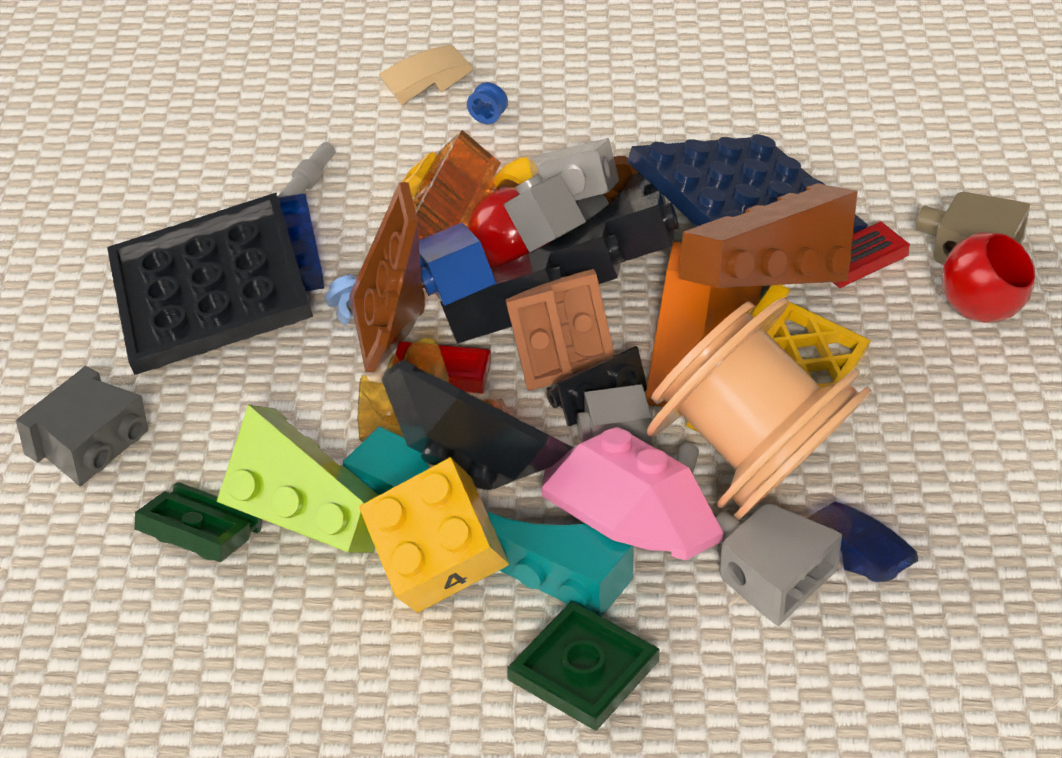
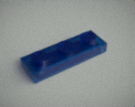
(303, 239)

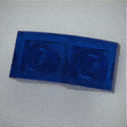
(866, 543)

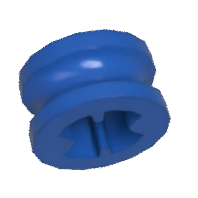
(495, 99)

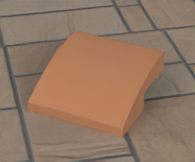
(560, 328)

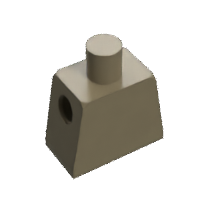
(969, 215)

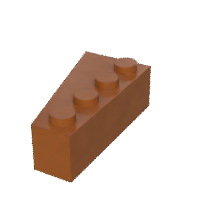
(781, 243)

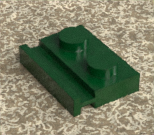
(196, 522)

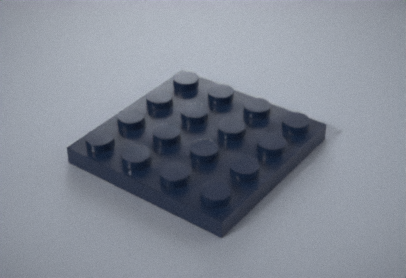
(722, 175)

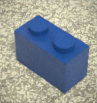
(454, 264)

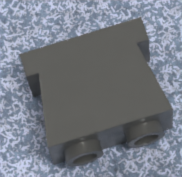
(82, 425)

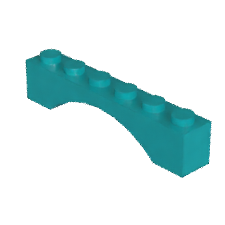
(556, 559)

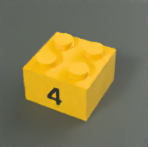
(433, 535)

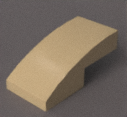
(434, 66)

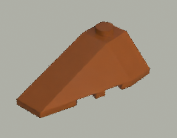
(389, 287)

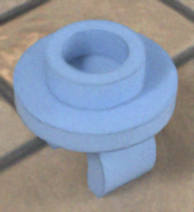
(339, 297)

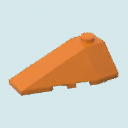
(687, 317)

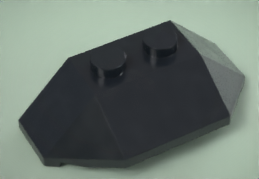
(476, 435)

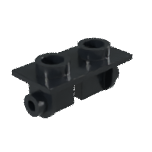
(615, 372)

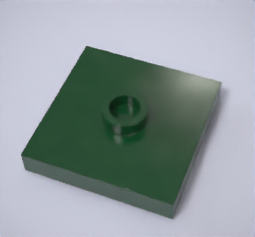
(583, 665)

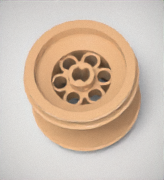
(753, 403)

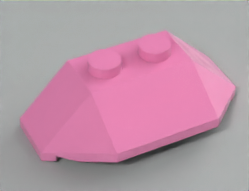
(633, 495)

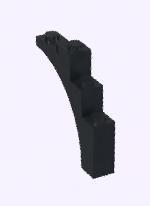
(623, 230)

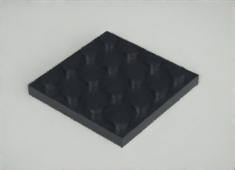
(207, 283)

